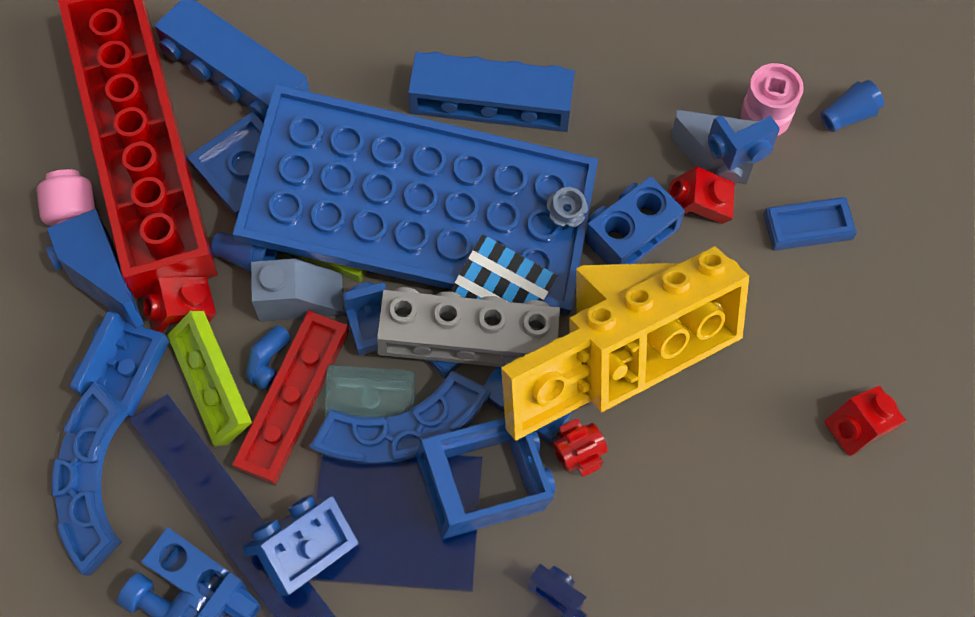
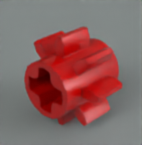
(580, 447)

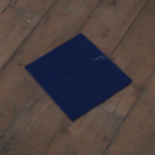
(398, 525)

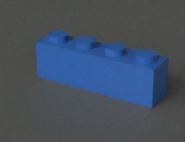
(225, 56)
(491, 91)

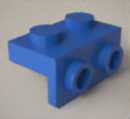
(120, 360)

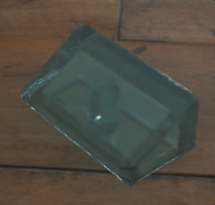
(369, 391)

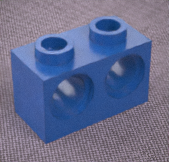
(640, 230)

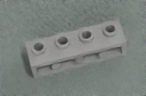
(462, 328)

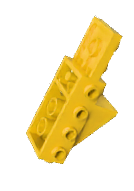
(627, 335)

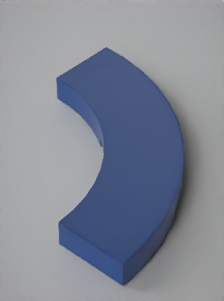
(398, 437)
(77, 479)

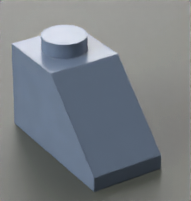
(691, 135)
(292, 287)

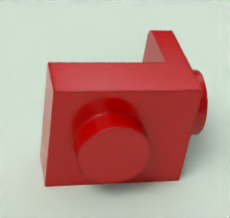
(704, 194)
(173, 299)
(864, 419)

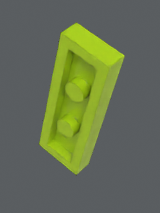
(209, 378)

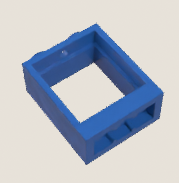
(442, 490)

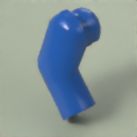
(260, 355)

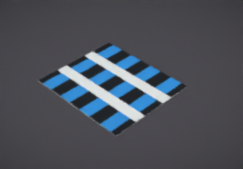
(502, 273)

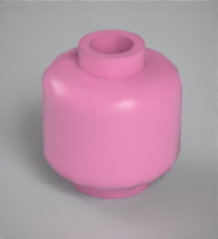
(64, 196)

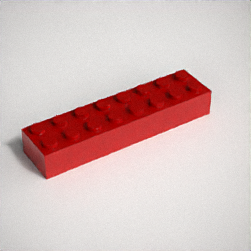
(136, 143)

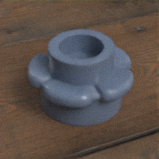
(574, 199)

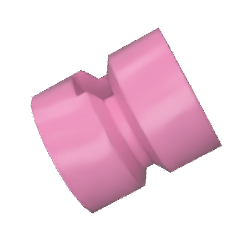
(774, 93)

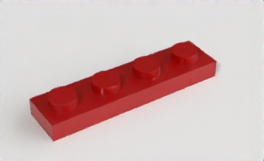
(290, 398)

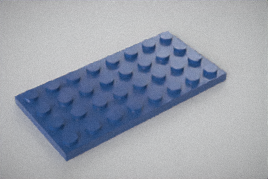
(406, 192)

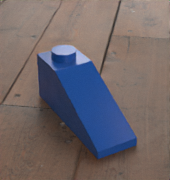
(92, 264)

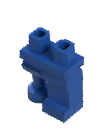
(202, 582)

